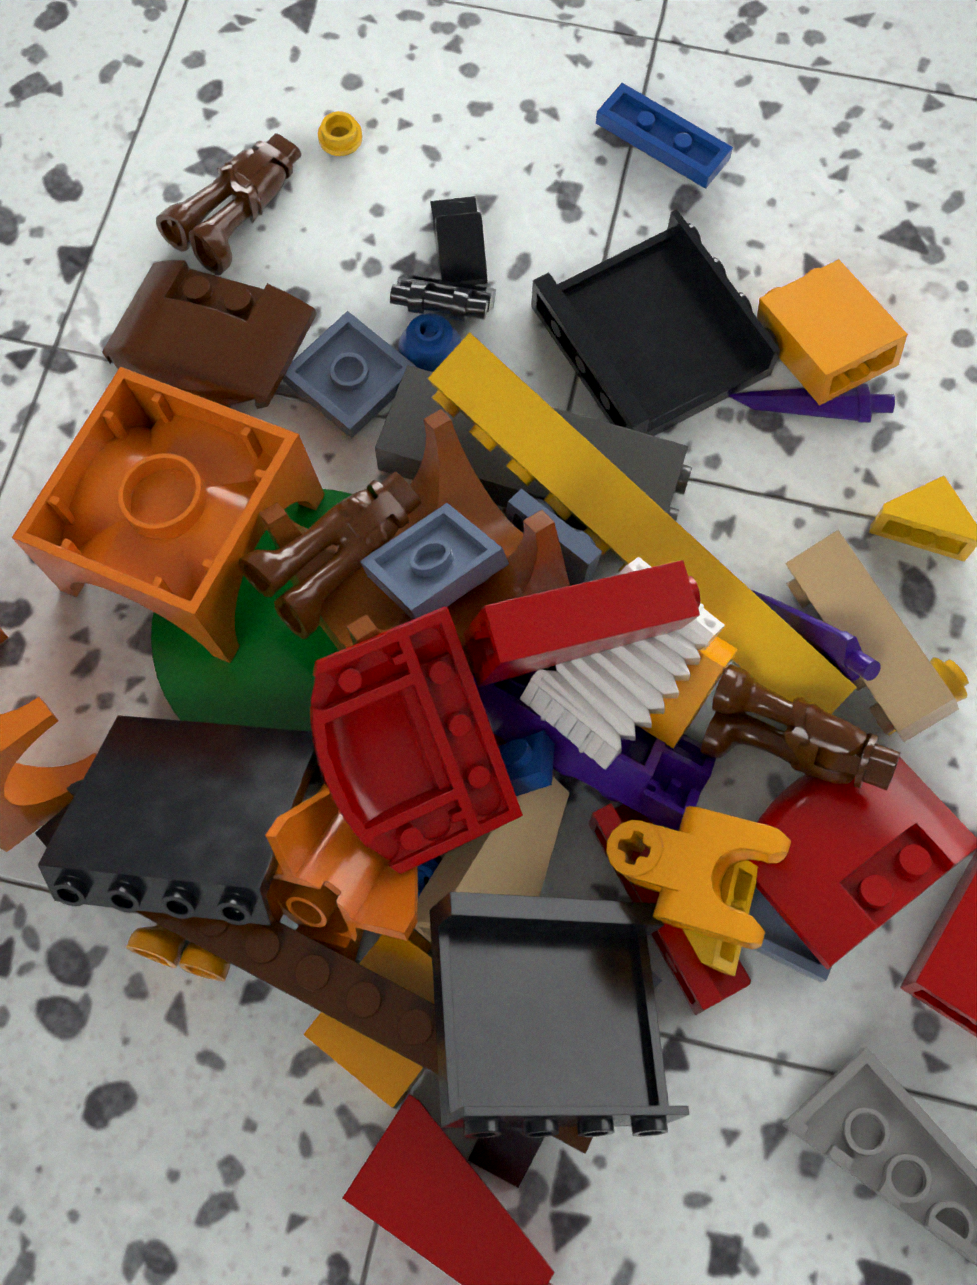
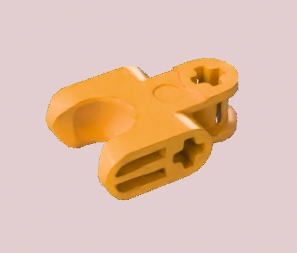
(690, 868)

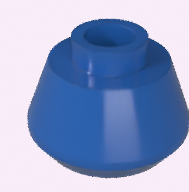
(428, 341)

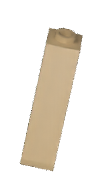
(503, 860)

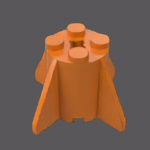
(334, 881)

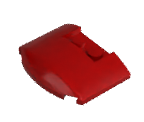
(409, 743)
(856, 856)

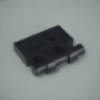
(442, 296)

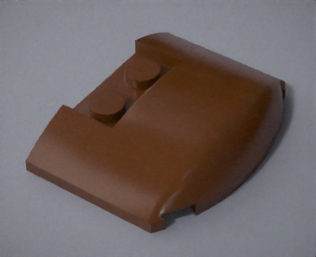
(210, 334)

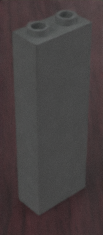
(645, 459)

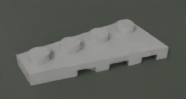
(894, 1148)

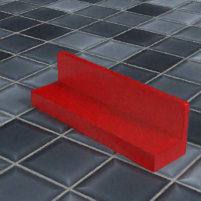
(697, 981)

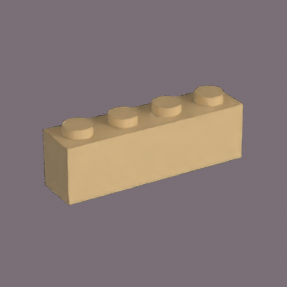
(846, 597)

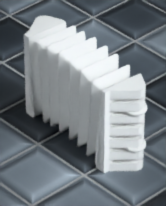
(613, 691)

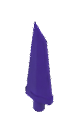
(852, 405)
(835, 645)

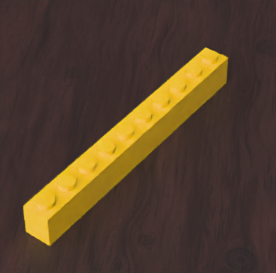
(625, 517)

